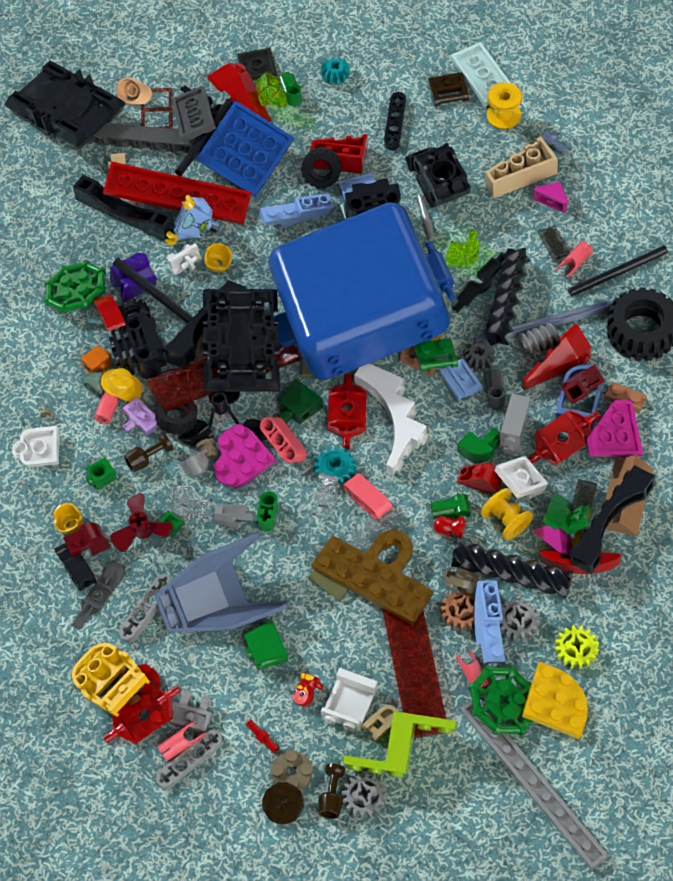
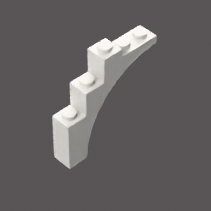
(388, 391)

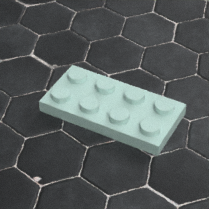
(479, 70)

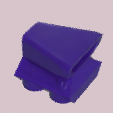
(128, 287)

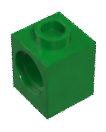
(100, 467)

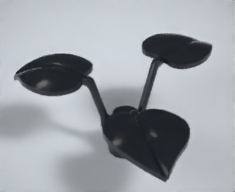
(220, 406)

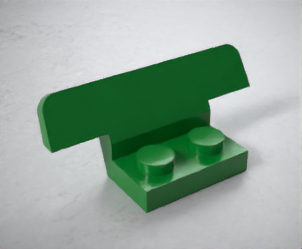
(561, 516)

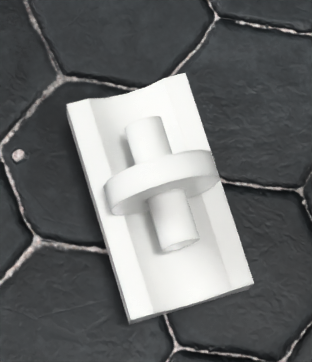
(185, 259)

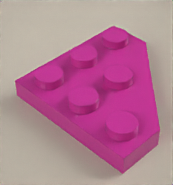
(616, 432)

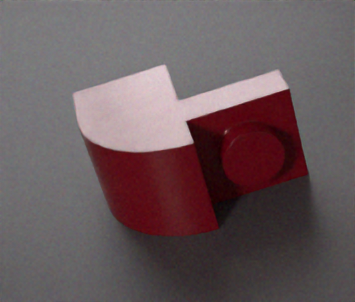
(581, 383)
(89, 537)

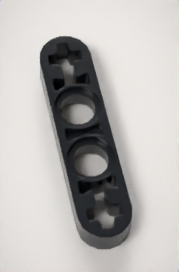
(395, 121)

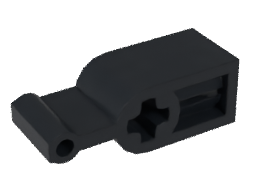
(76, 567)

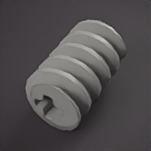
(538, 337)

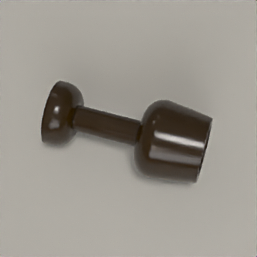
(138, 458)
(330, 802)

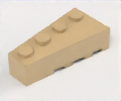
(522, 169)

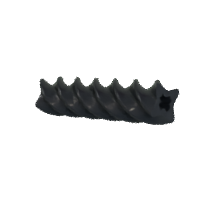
(505, 296)
(512, 569)

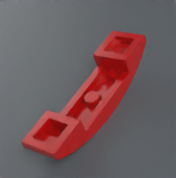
(109, 312)
(609, 561)

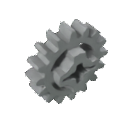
(525, 614)
(356, 797)

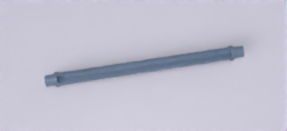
(555, 320)

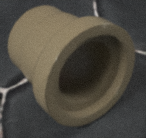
(209, 444)

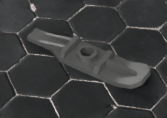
(105, 585)

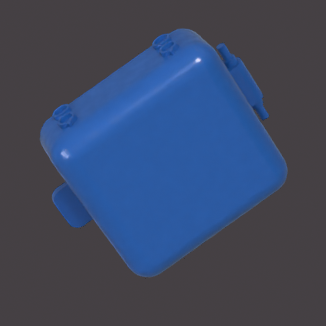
(359, 291)

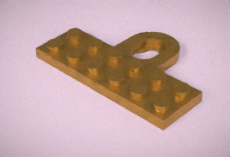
(373, 579)

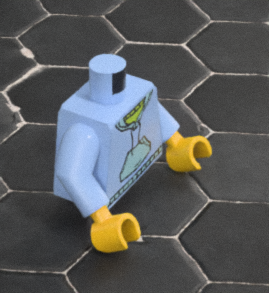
(192, 221)

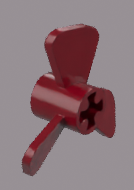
(124, 537)

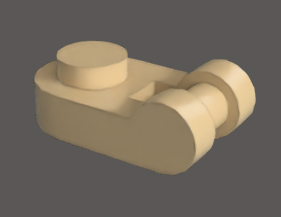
(384, 717)

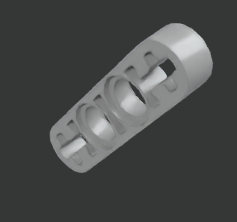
(143, 606)
(186, 756)

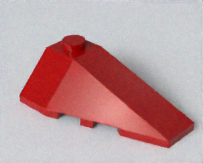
(239, 85)
(568, 354)

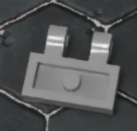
(185, 714)

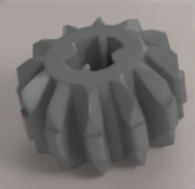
(479, 355)

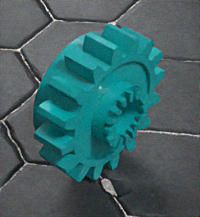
(344, 461)

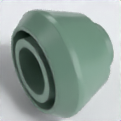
(93, 383)

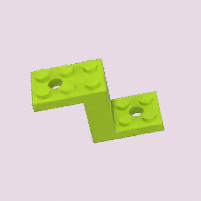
(400, 744)

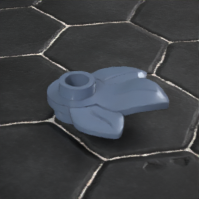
(552, 139)

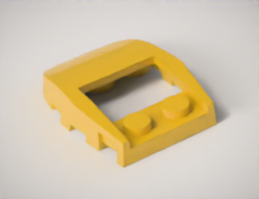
(98, 670)

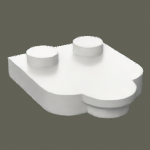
(38, 446)

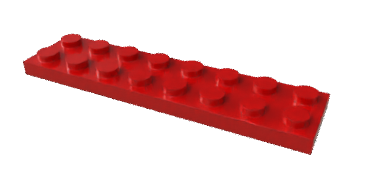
(170, 190)

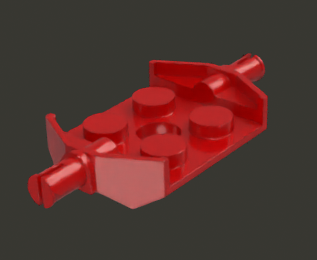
(347, 423)
(547, 440)
(128, 722)

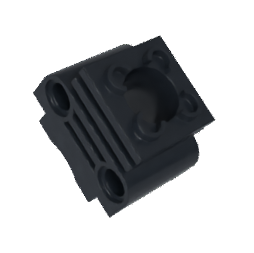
(441, 164)
(370, 196)
(139, 347)

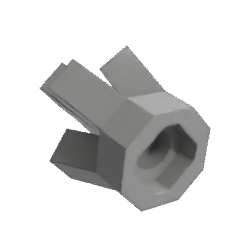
(232, 515)

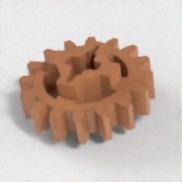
(454, 604)

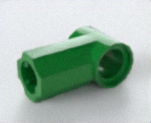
(291, 89)
(453, 507)

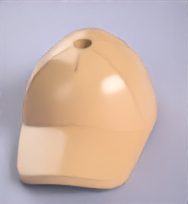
(127, 86)

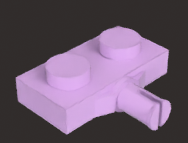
(139, 416)

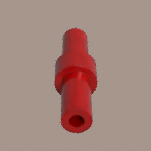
(262, 736)

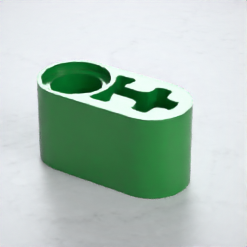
(270, 510)

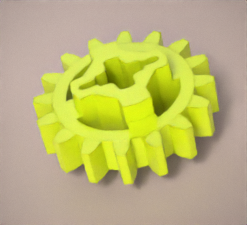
(583, 641)

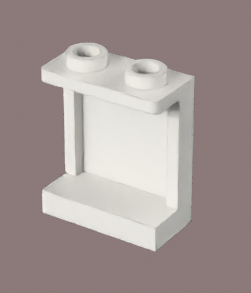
(349, 700)

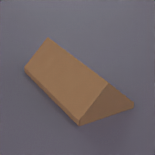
(629, 518)

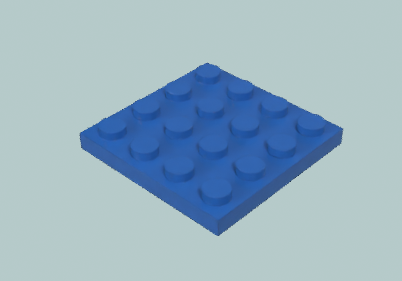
(245, 149)

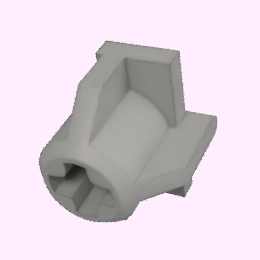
(196, 463)

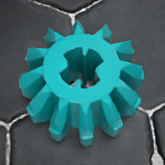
(335, 70)

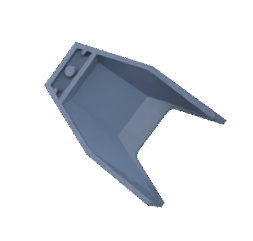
(210, 594)

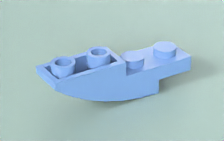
(299, 211)
(487, 619)

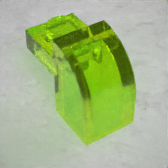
(270, 91)
(462, 254)

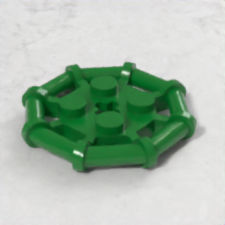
(84, 285)
(500, 688)

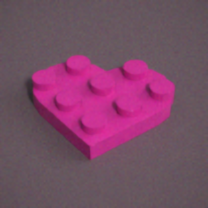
(241, 457)

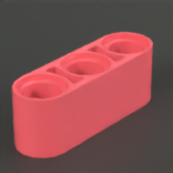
(275, 436)
(368, 496)

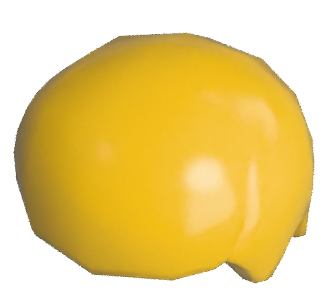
(220, 253)
(65, 513)

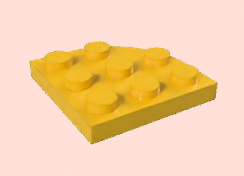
(556, 701)

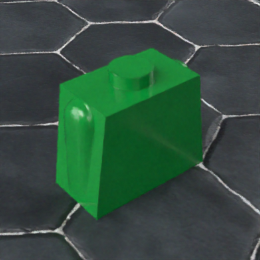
(265, 646)

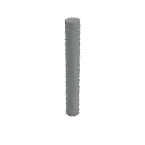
(426, 219)

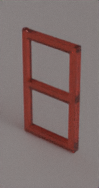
(143, 109)

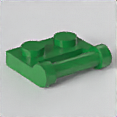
(435, 351)

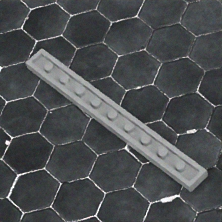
(539, 791)

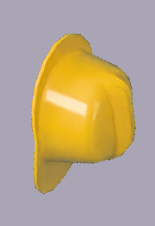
(121, 384)

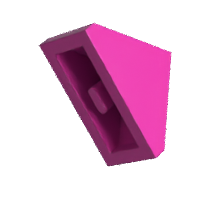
(552, 196)
(556, 538)

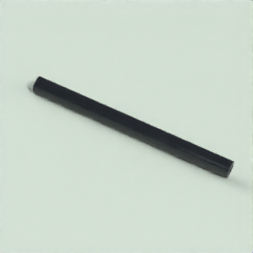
(198, 145)
(621, 269)
(152, 290)

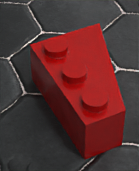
(350, 150)

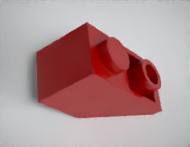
(480, 477)

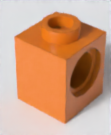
(96, 360)

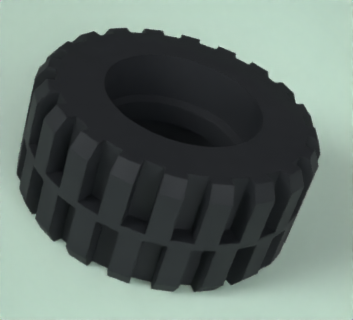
(637, 343)

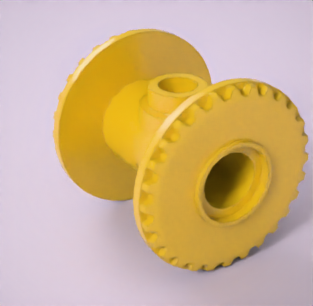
(504, 104)
(508, 513)

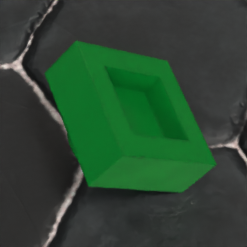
(177, 523)

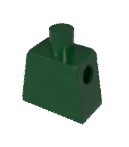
(299, 403)

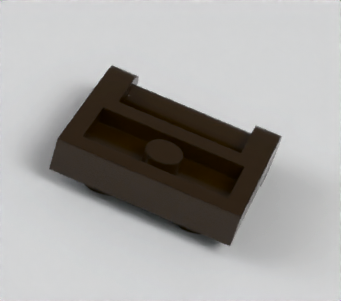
(448, 84)

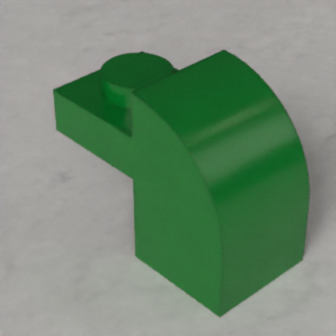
(478, 450)

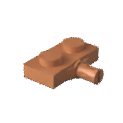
(620, 392)

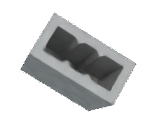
(514, 424)

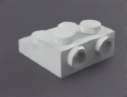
(521, 477)

